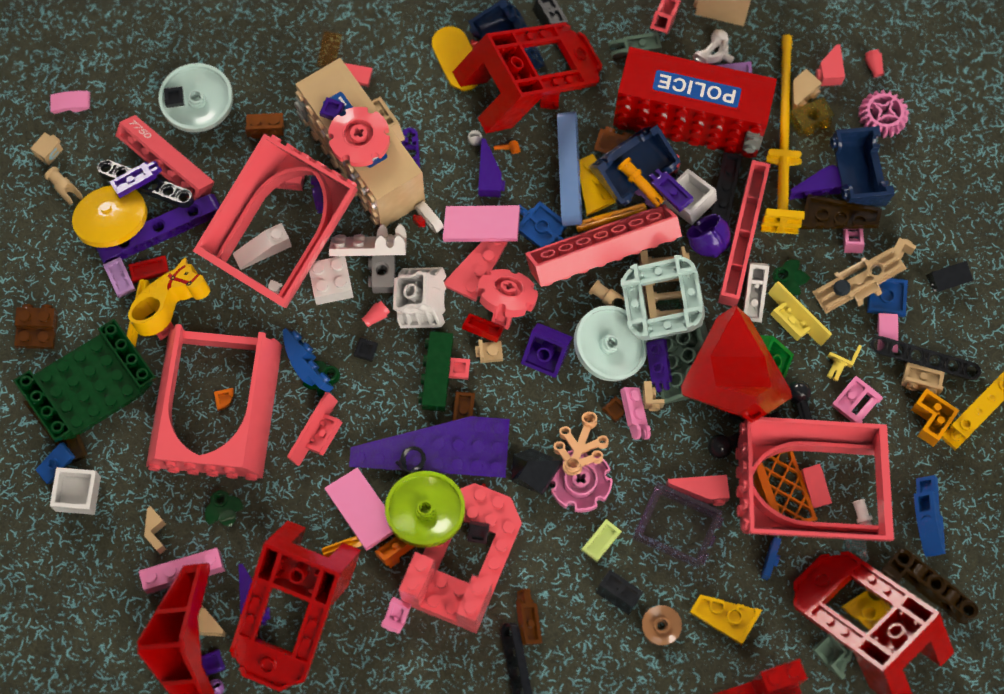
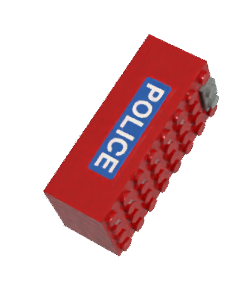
(694, 101)

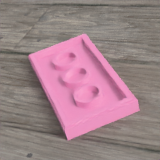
(481, 223)
(360, 508)

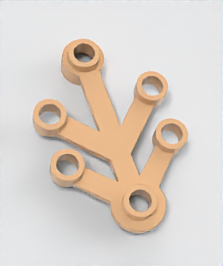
(589, 421)

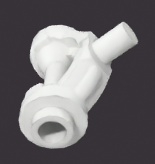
(718, 39)

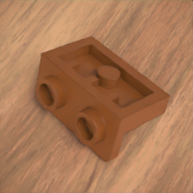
(262, 124)
(608, 139)

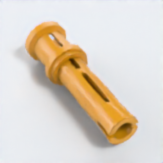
(634, 175)

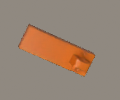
(391, 551)

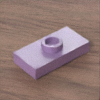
(119, 277)

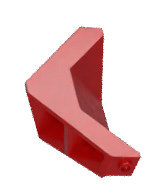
(736, 370)
(172, 636)

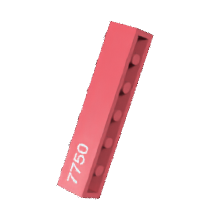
(174, 165)

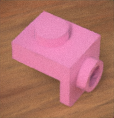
(396, 615)

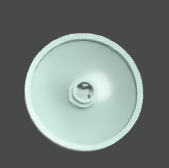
(206, 97)
(608, 345)

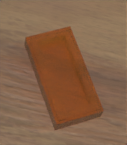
(329, 48)

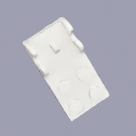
(370, 246)

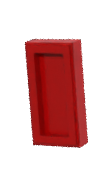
(148, 269)
(483, 327)

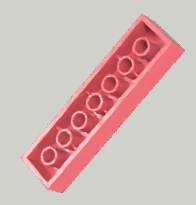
(603, 245)

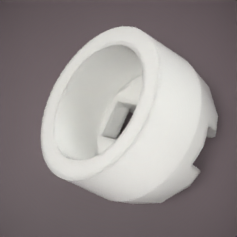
(476, 137)

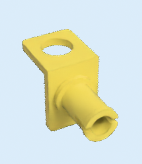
(839, 363)

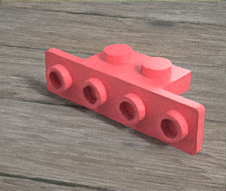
(317, 432)

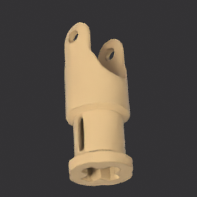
(62, 184)
(606, 295)

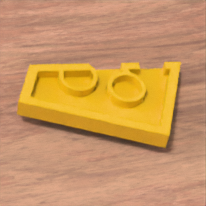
(593, 192)
(866, 610)
(728, 618)

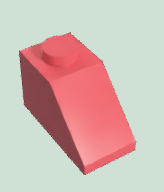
(831, 68)

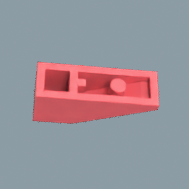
(705, 488)

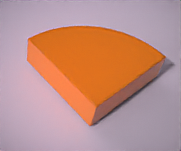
(223, 398)

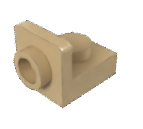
(904, 246)
(489, 351)
(649, 394)

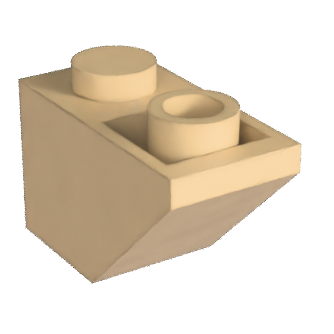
(804, 88)

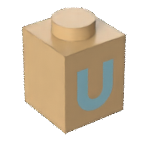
(47, 148)

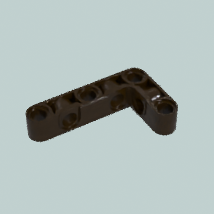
(922, 577)

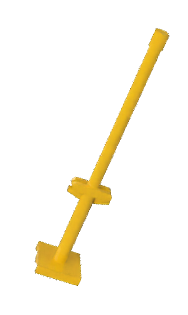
(781, 219)

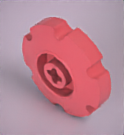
(359, 136)
(507, 293)

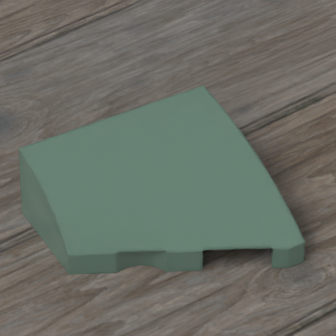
(833, 655)

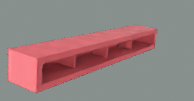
(744, 233)

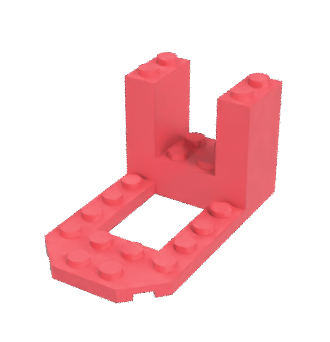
(453, 598)

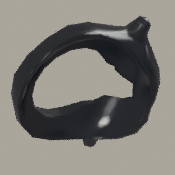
(402, 462)

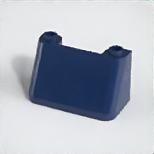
(503, 17)
(647, 151)
(860, 166)

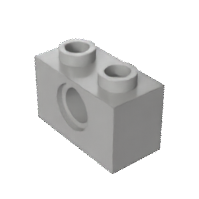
(385, 282)

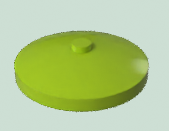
(425, 509)

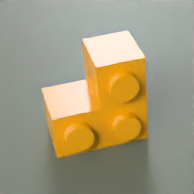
(938, 415)

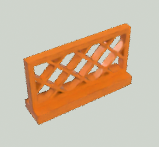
(764, 488)

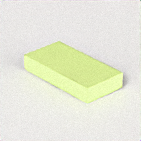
(601, 540)

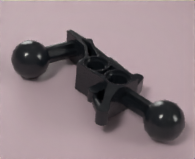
(721, 445)

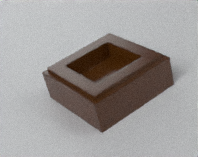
(614, 409)

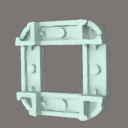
(658, 272)

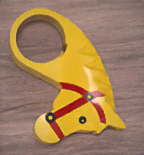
(162, 298)

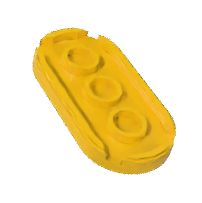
(450, 48)

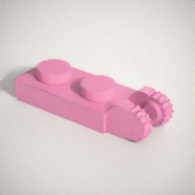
(635, 413)

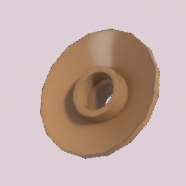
(664, 615)

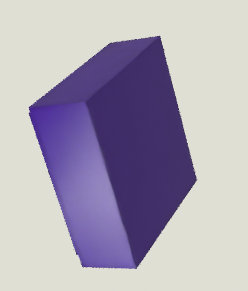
(331, 108)
(212, 662)

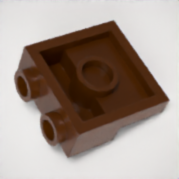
(35, 326)

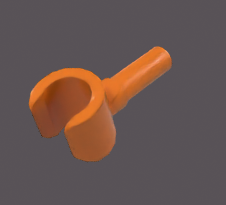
(512, 145)

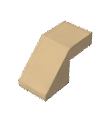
(152, 526)

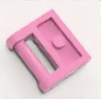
(852, 396)

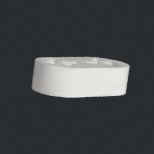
(429, 216)

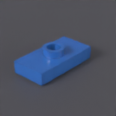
(59, 457)
(771, 559)

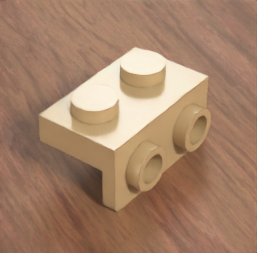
(920, 377)

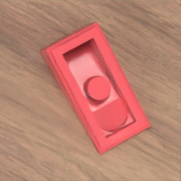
(816, 485)

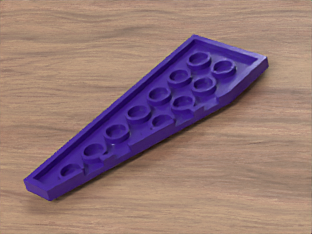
(456, 447)

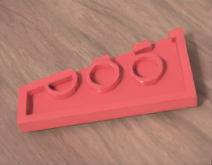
(478, 263)

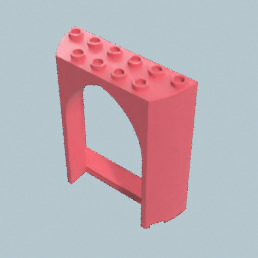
(264, 171)
(779, 435)
(246, 451)

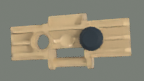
(862, 285)

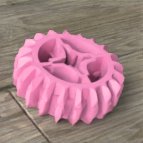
(879, 104)

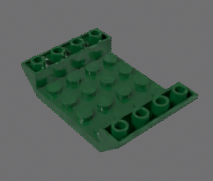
(87, 383)

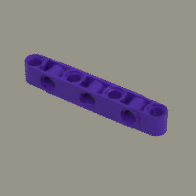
(172, 222)

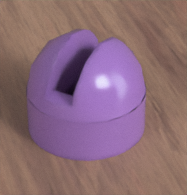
(220, 689)

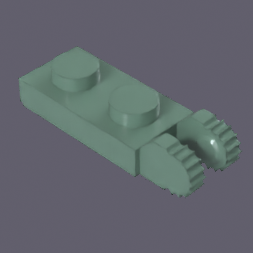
(644, 41)

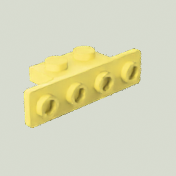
(796, 317)

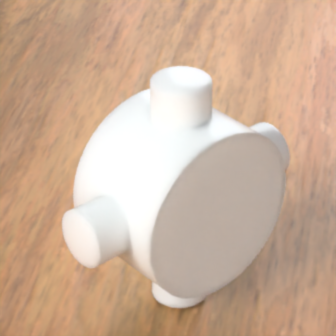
(274, 286)

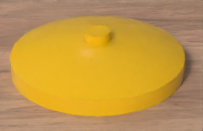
(106, 219)

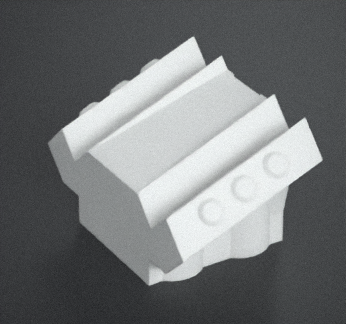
(420, 297)

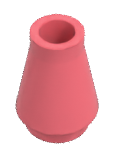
(875, 62)
(375, 314)

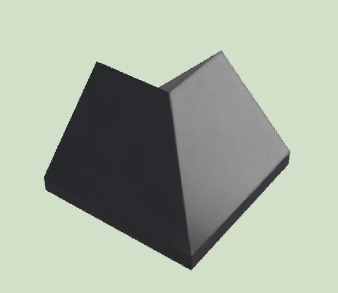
(534, 470)

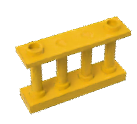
(975, 414)

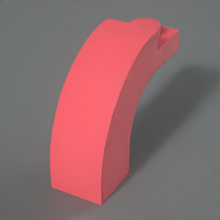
(665, 15)

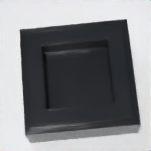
(174, 97)
(366, 349)
(478, 532)

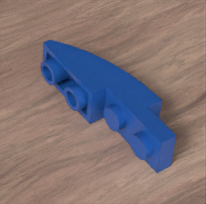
(303, 362)
(928, 516)

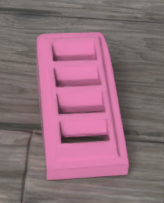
(853, 245)

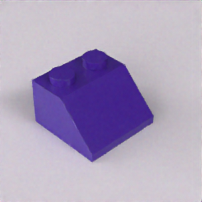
(546, 350)

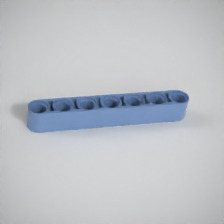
(569, 169)

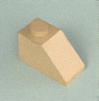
(208, 625)

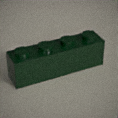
(437, 371)

